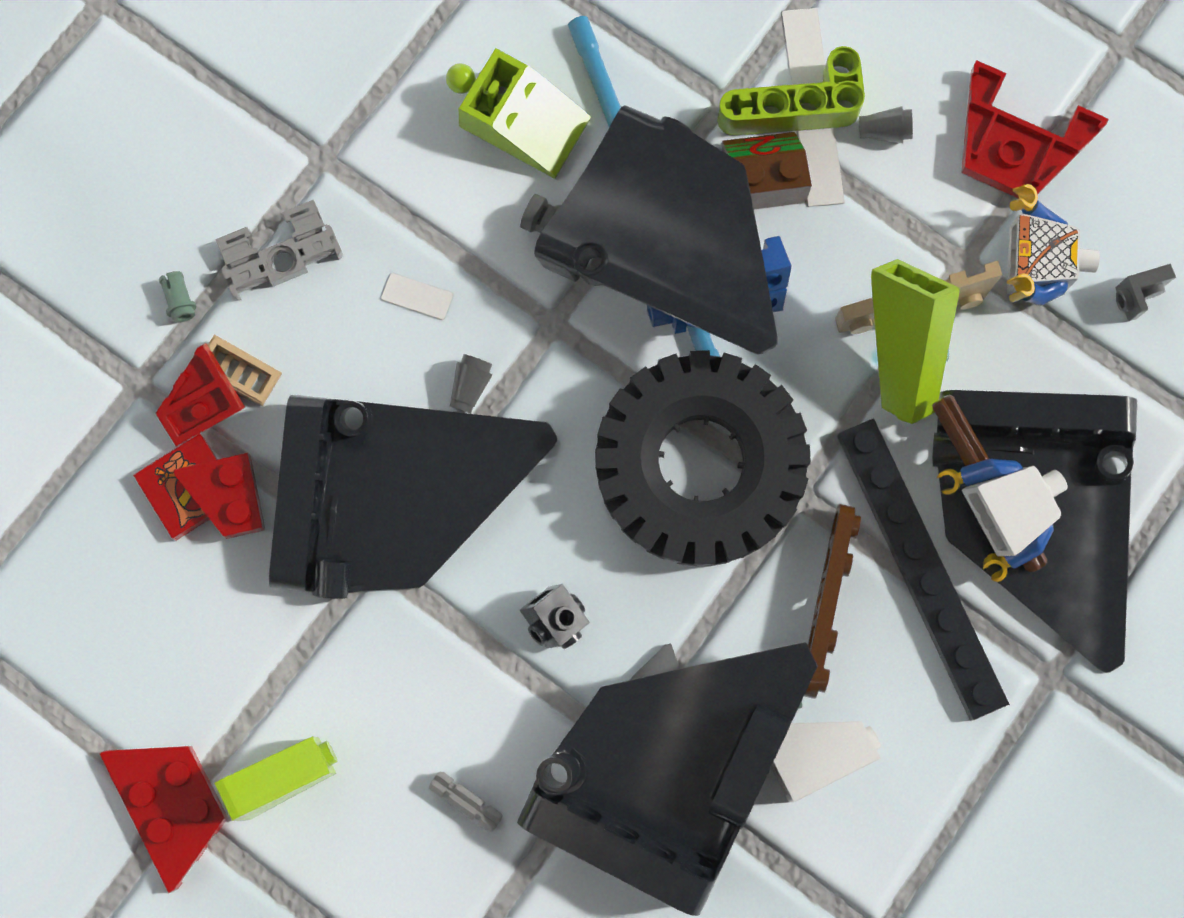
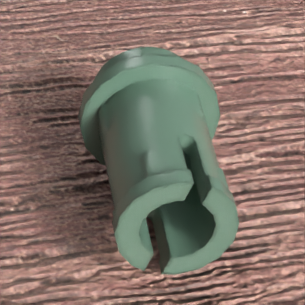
(177, 297)

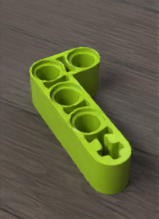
(789, 98)

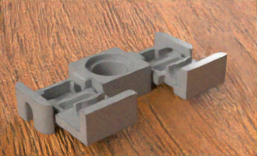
(311, 246)

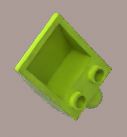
(527, 120)

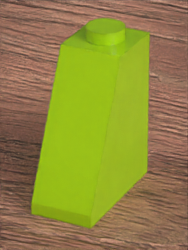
(276, 778)

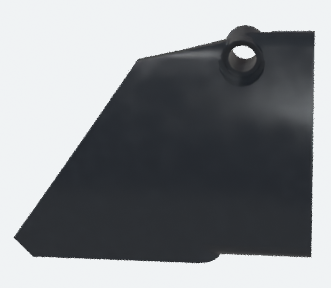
(670, 770)

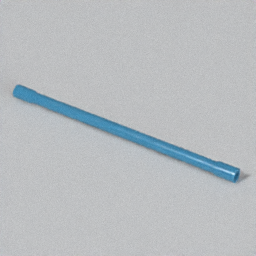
(589, 51)

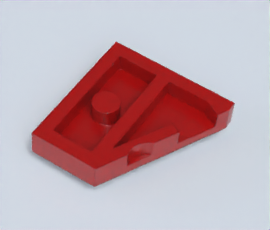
(226, 493)

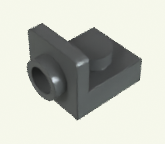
(1142, 286)

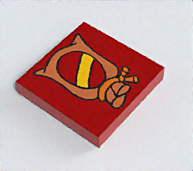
(167, 495)

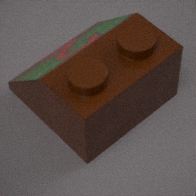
(774, 168)

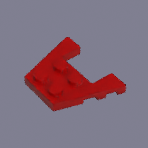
(1012, 151)

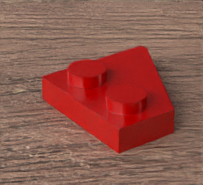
(198, 398)

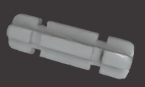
(465, 801)

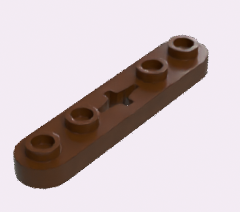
(836, 565)

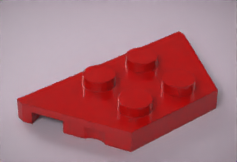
(168, 804)

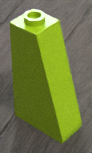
(912, 337)

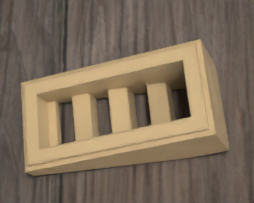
(232, 352)

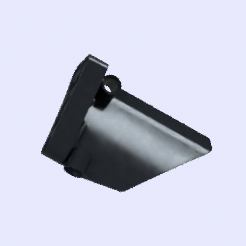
(669, 230)
(393, 495)
(1086, 571)

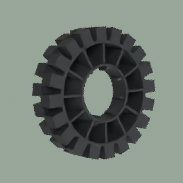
(717, 392)

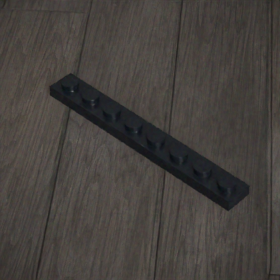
(922, 570)

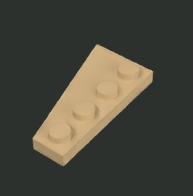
(973, 290)

